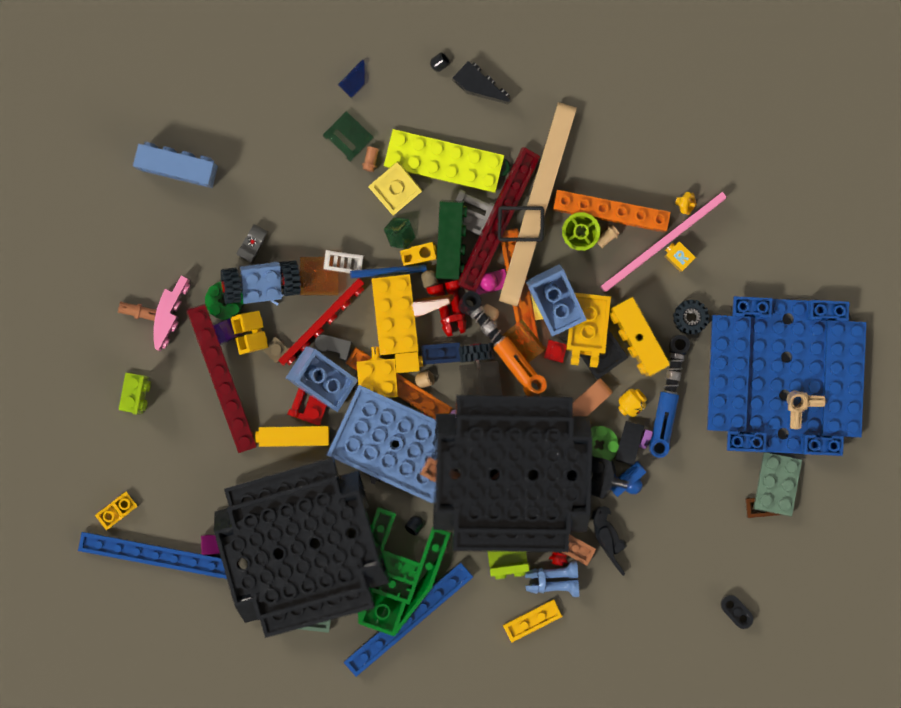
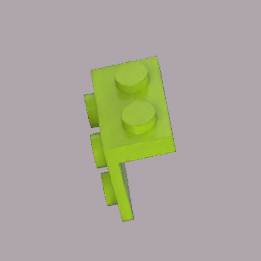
(507, 563)

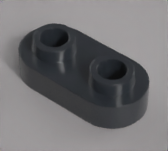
(736, 611)

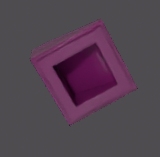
(209, 545)

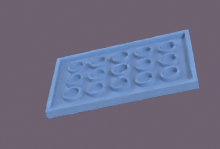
(367, 439)

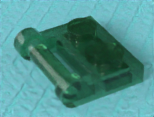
(352, 131)

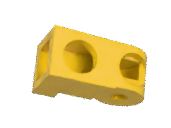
(419, 254)

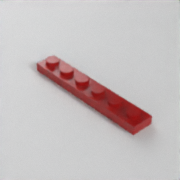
(317, 328)

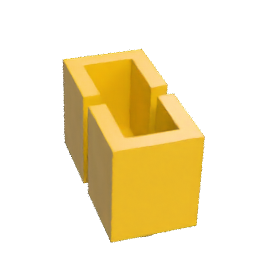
(251, 342)

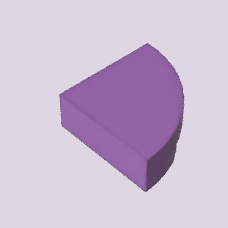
(645, 439)

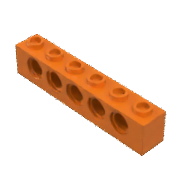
(612, 211)

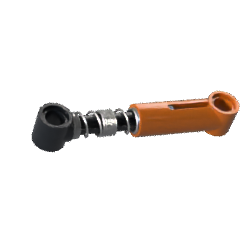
(503, 346)

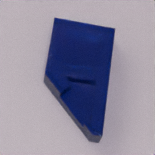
(354, 80)

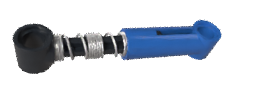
(669, 399)

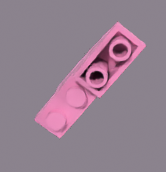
(164, 319)

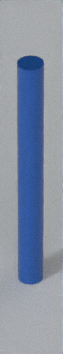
(388, 271)

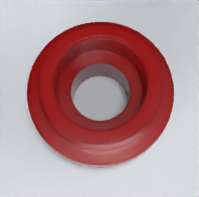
(558, 558)

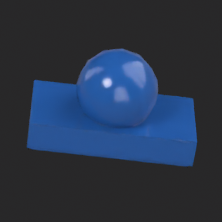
(632, 475)

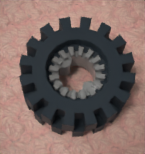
(689, 307)

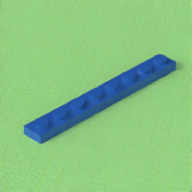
(151, 554)
(382, 642)

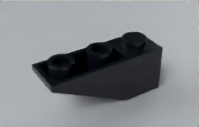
(475, 83)

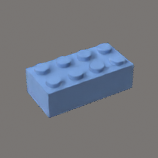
(173, 165)

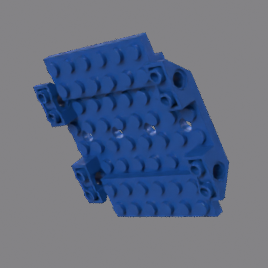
(750, 375)

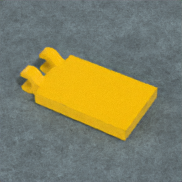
(591, 335)

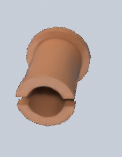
(370, 159)

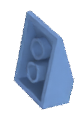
(556, 300)
(321, 378)

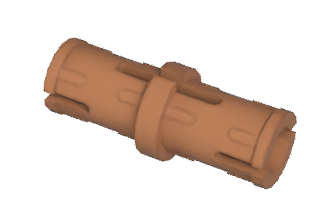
(137, 311)

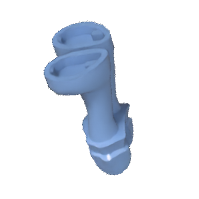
(570, 571)

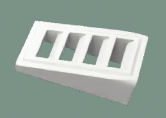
(358, 261)

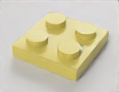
(395, 188)

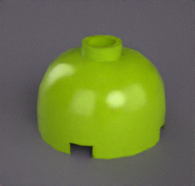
(581, 231)

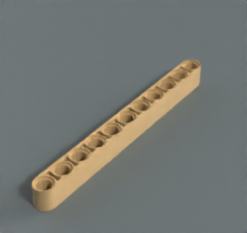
(539, 196)

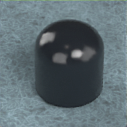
(439, 62)
(414, 525)

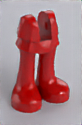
(446, 318)

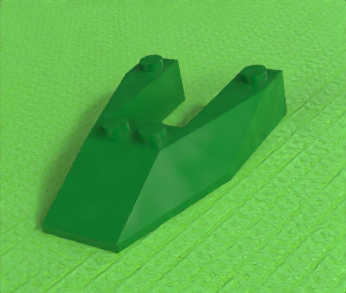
(408, 578)

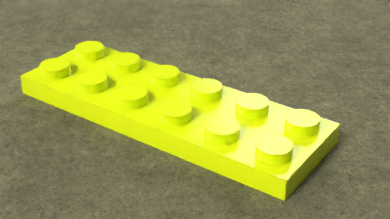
(444, 161)

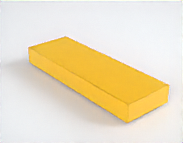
(532, 620)

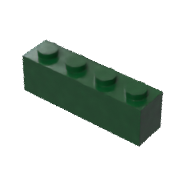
(450, 239)

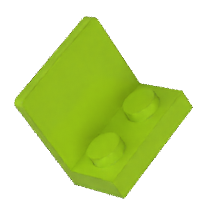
(134, 393)

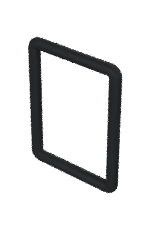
(521, 208)

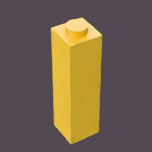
(293, 436)

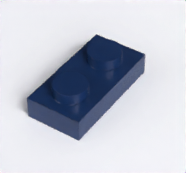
(440, 353)

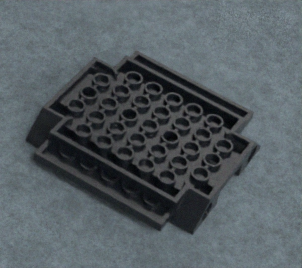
(514, 438)
(307, 582)

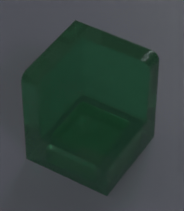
(399, 233)

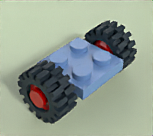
(260, 282)

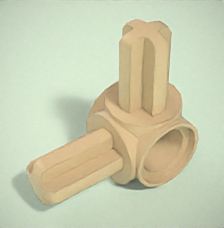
(806, 401)

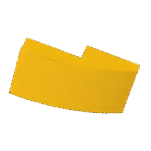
(116, 511)

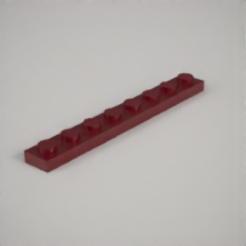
(488, 239)
(221, 378)

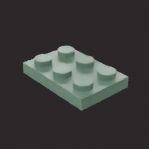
(777, 484)

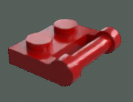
(313, 412)

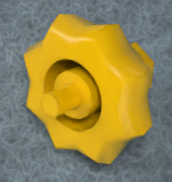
(686, 203)

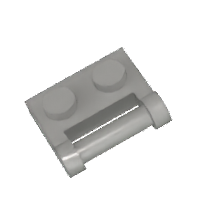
(475, 221)

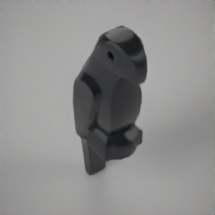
(607, 535)

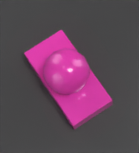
(492, 282)

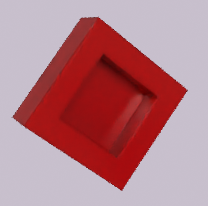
(555, 351)

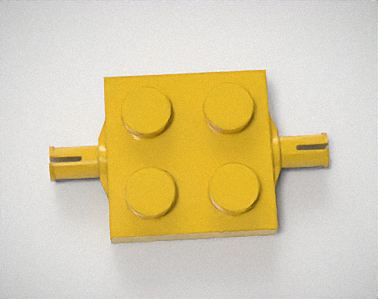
(378, 375)

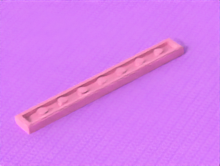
(663, 242)

